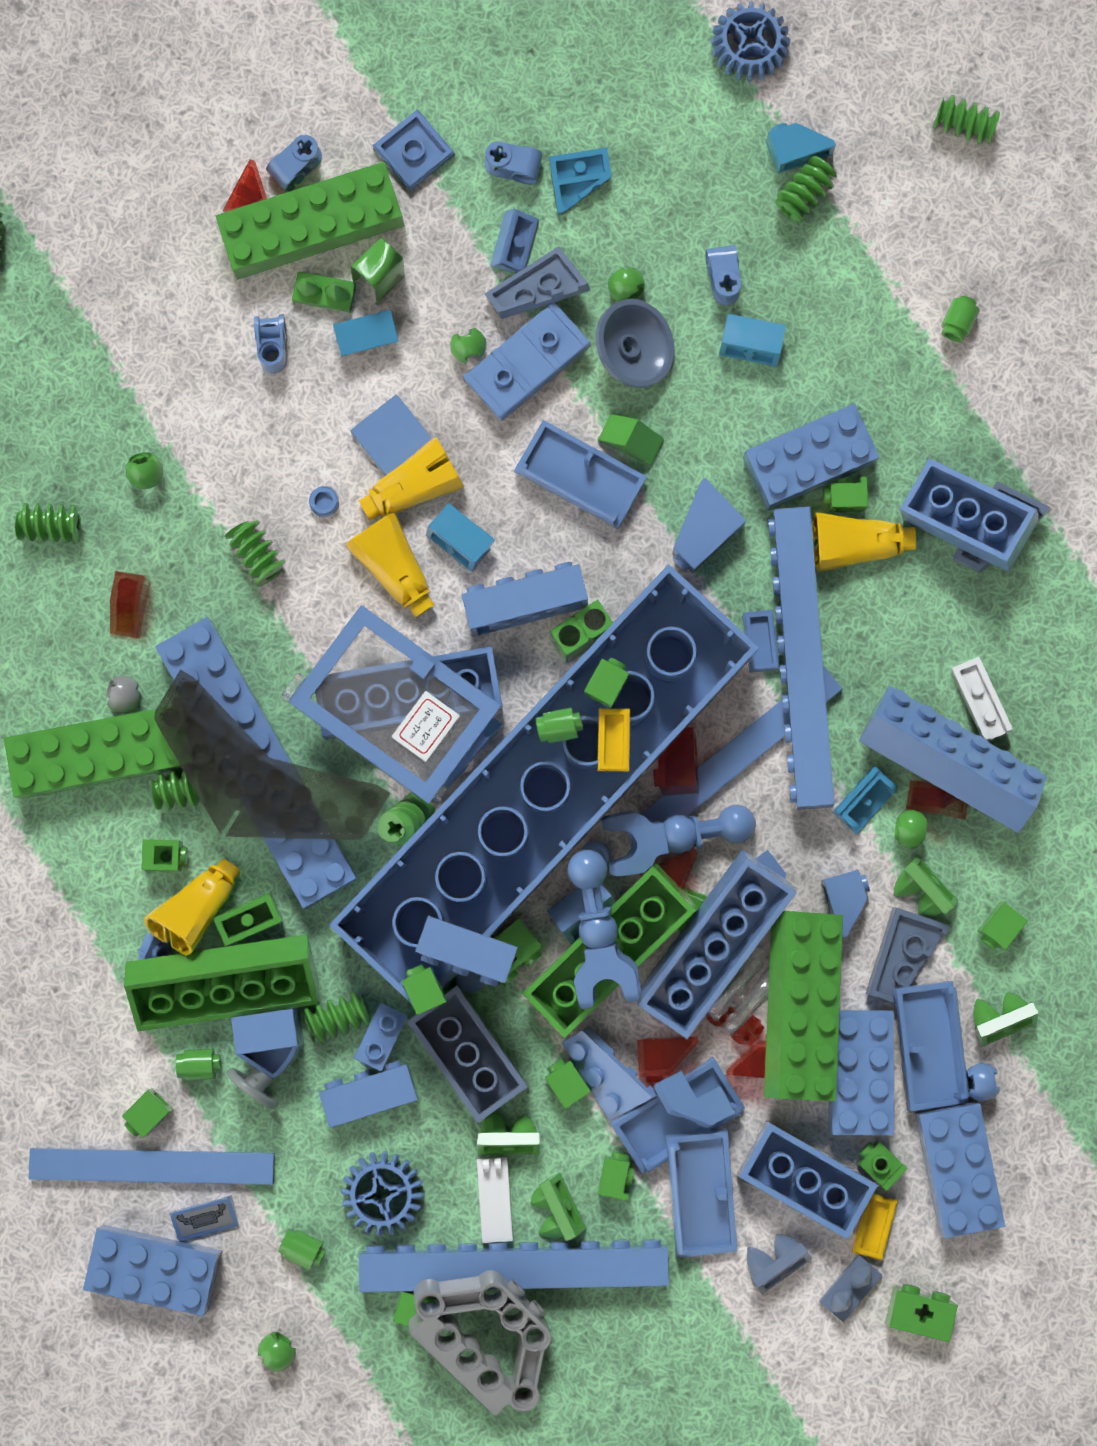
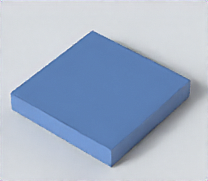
(413, 150)
(391, 434)

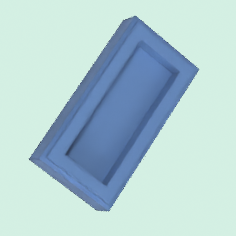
(761, 630)

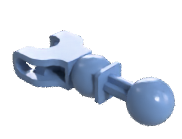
(675, 835)
(598, 932)

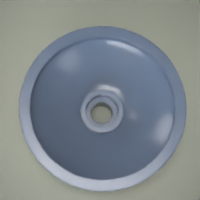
(643, 334)

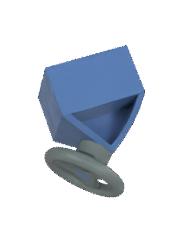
(270, 1045)

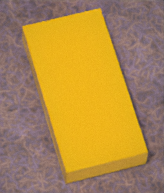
(613, 740)
(874, 1227)

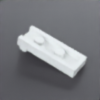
(981, 699)
(494, 1199)

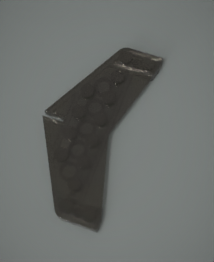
(237, 774)

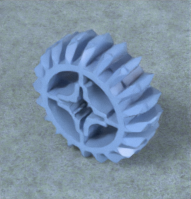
(734, 25)
(408, 1186)

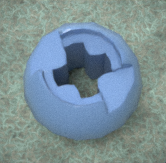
(982, 1082)

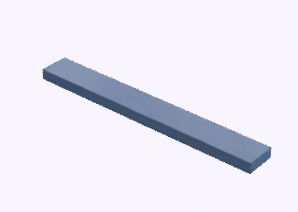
(733, 759)
(151, 1166)

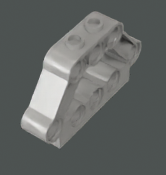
(470, 1295)

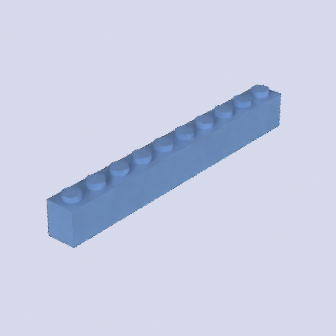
(803, 658)
(529, 1265)

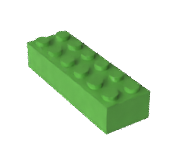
(310, 220)
(87, 754)
(644, 921)
(221, 983)
(803, 1006)

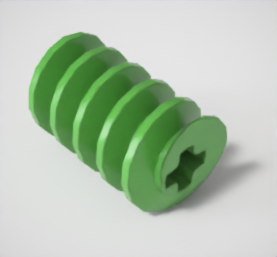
(966, 119)
(805, 187)
(48, 524)
(255, 552)
(173, 790)
(404, 819)
(337, 1017)

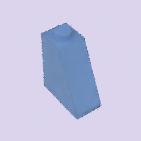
(706, 528)

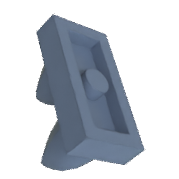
(766, 1271)
(850, 1288)

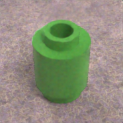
(960, 318)
(559, 725)
(198, 1064)
(302, 1249)

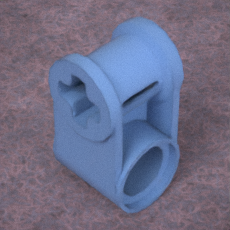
(517, 162)
(293, 165)
(722, 270)
(271, 337)

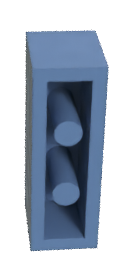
(466, 951)
(368, 1093)

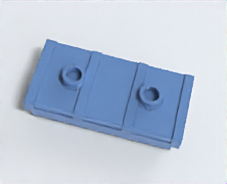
(527, 361)
(580, 474)
(931, 1045)
(646, 1126)
(701, 1193)

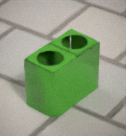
(380, 267)
(578, 621)

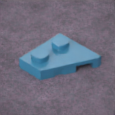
(578, 175)

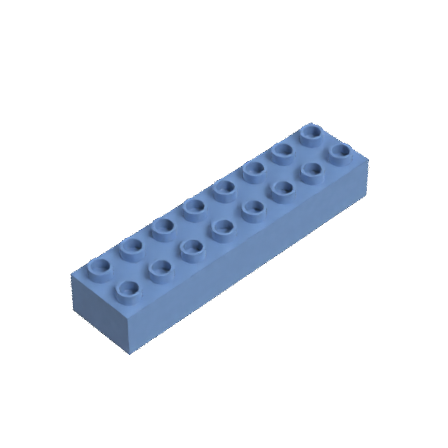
(540, 798)

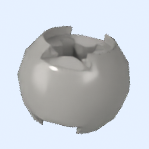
(123, 694)

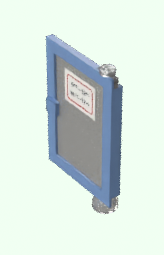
(393, 704)

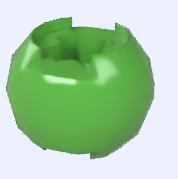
(626, 284)
(468, 345)
(144, 470)
(910, 828)
(276, 1351)

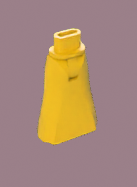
(416, 480)
(855, 540)
(391, 561)
(191, 910)

